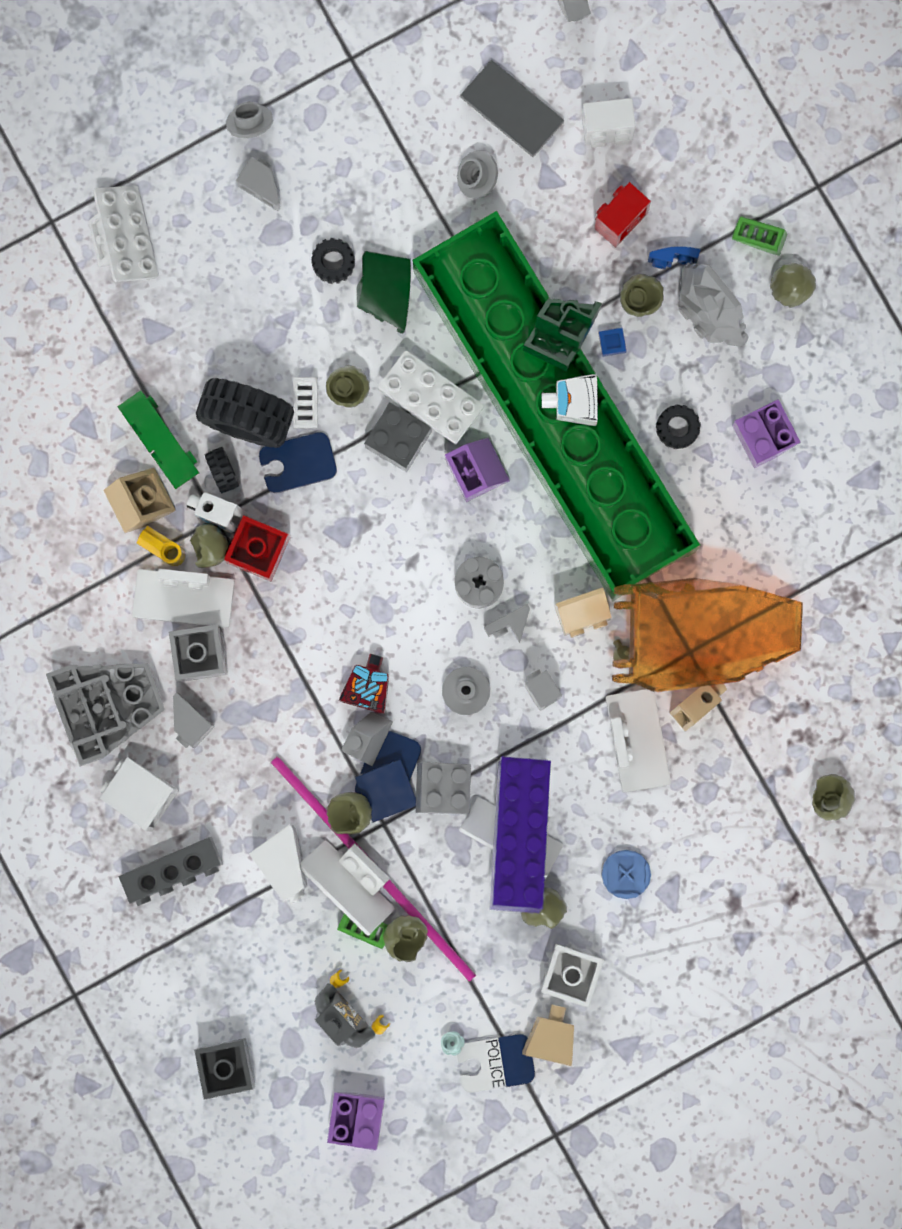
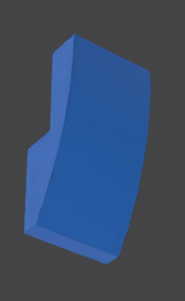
(664, 257)

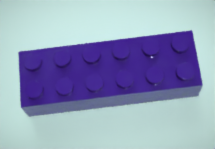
(520, 835)

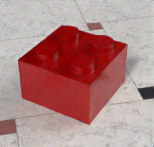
(622, 214)
(257, 548)

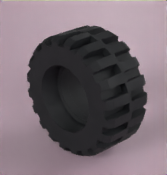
(245, 412)

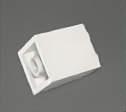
(138, 794)
(280, 863)

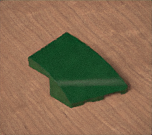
(385, 288)
(561, 331)

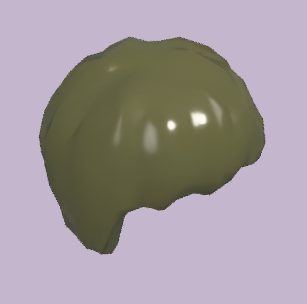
(793, 284)
(641, 295)
(347, 386)
(209, 545)
(833, 797)
(349, 813)
(553, 910)
(405, 938)

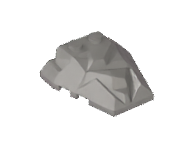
(711, 306)
(103, 705)

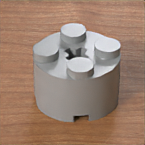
(472, 570)

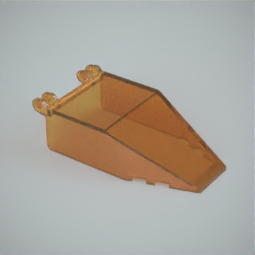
(704, 632)

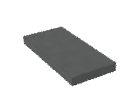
(512, 108)

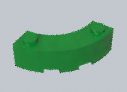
(156, 436)

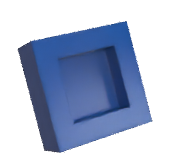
(612, 342)

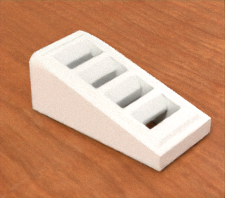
(305, 424)

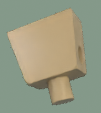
(693, 707)
(551, 1038)

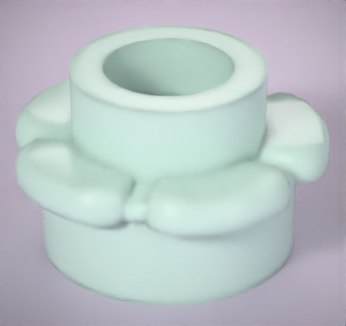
(446, 1042)

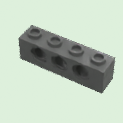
(133, 880)

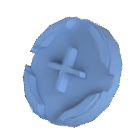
(626, 874)

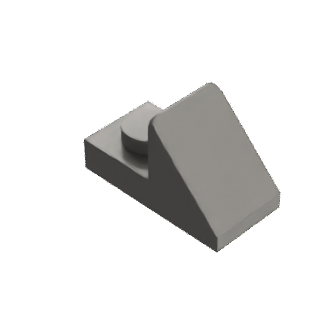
(515, 620)

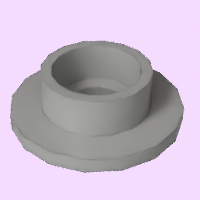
(249, 120)
(477, 174)
(469, 703)

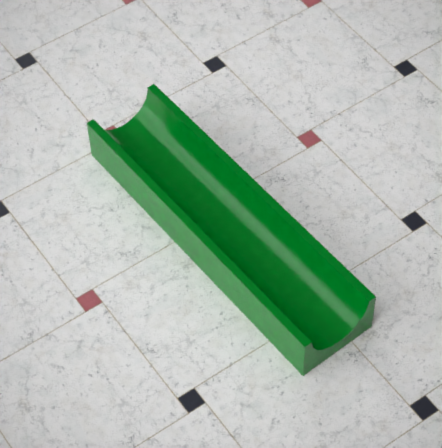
(588, 471)

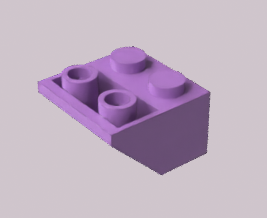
(766, 433)
(476, 468)
(356, 1120)

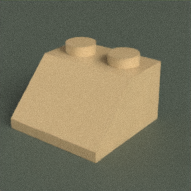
(139, 499)
(583, 612)

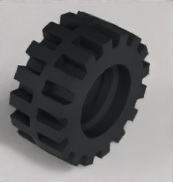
(333, 246)
(693, 426)
(221, 470)

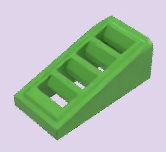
(772, 230)
(342, 927)

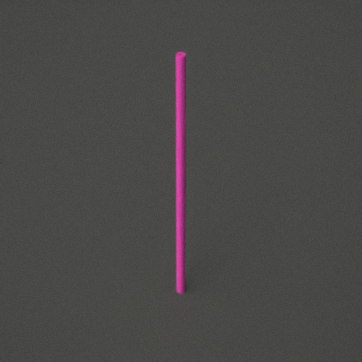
(389, 886)

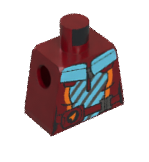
(367, 686)

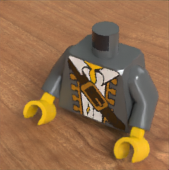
(340, 1019)

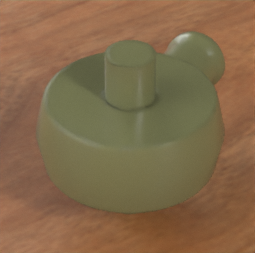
(621, 651)

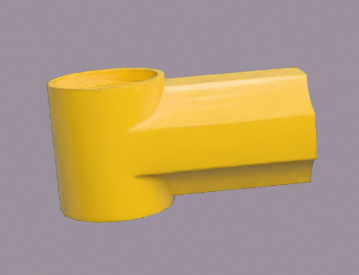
(160, 546)

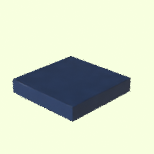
(386, 790)

